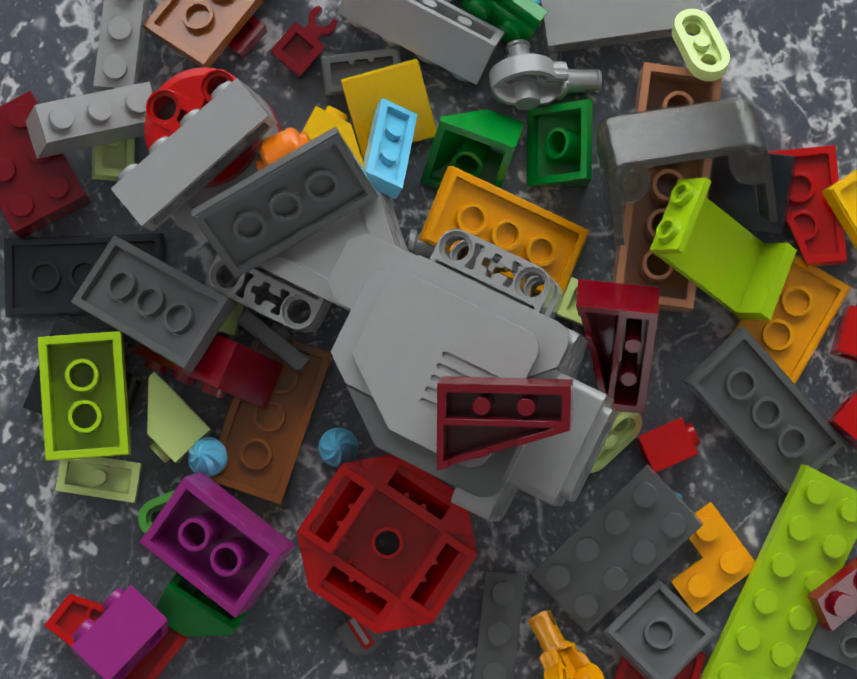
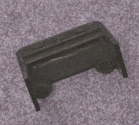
(676, 135)

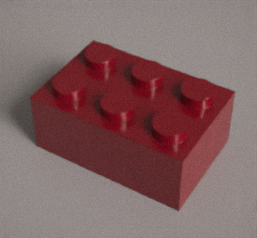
(31, 188)

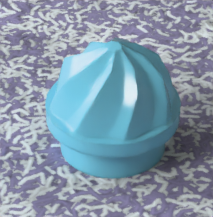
(338, 447)
(208, 456)

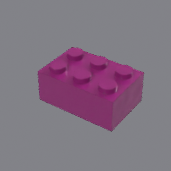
(217, 543)
(120, 635)

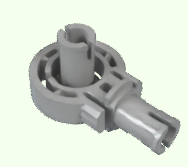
(536, 80)

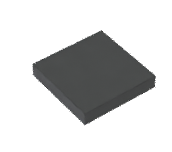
(658, 633)

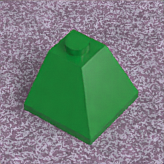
(474, 143)
(194, 612)

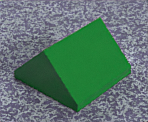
(560, 145)

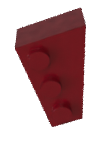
(621, 338)
(222, 370)
(498, 413)

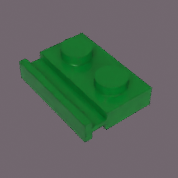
(515, 17)

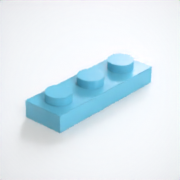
(389, 147)

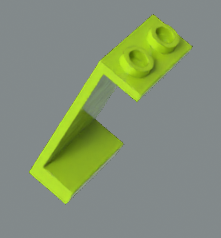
(721, 253)

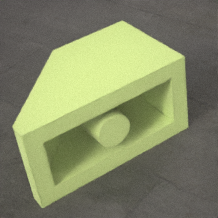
(171, 422)

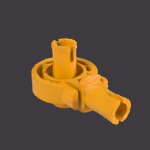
(560, 657)

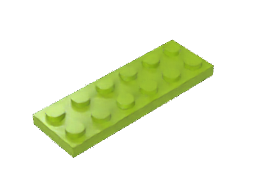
(799, 554)

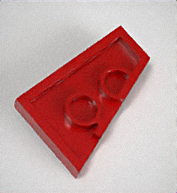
(809, 215)
(77, 610)

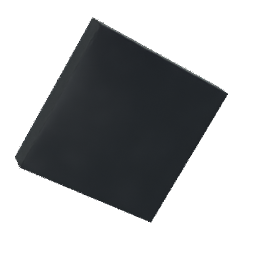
(740, 199)

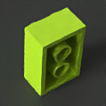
(84, 396)

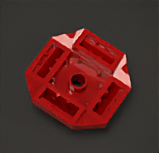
(342, 552)

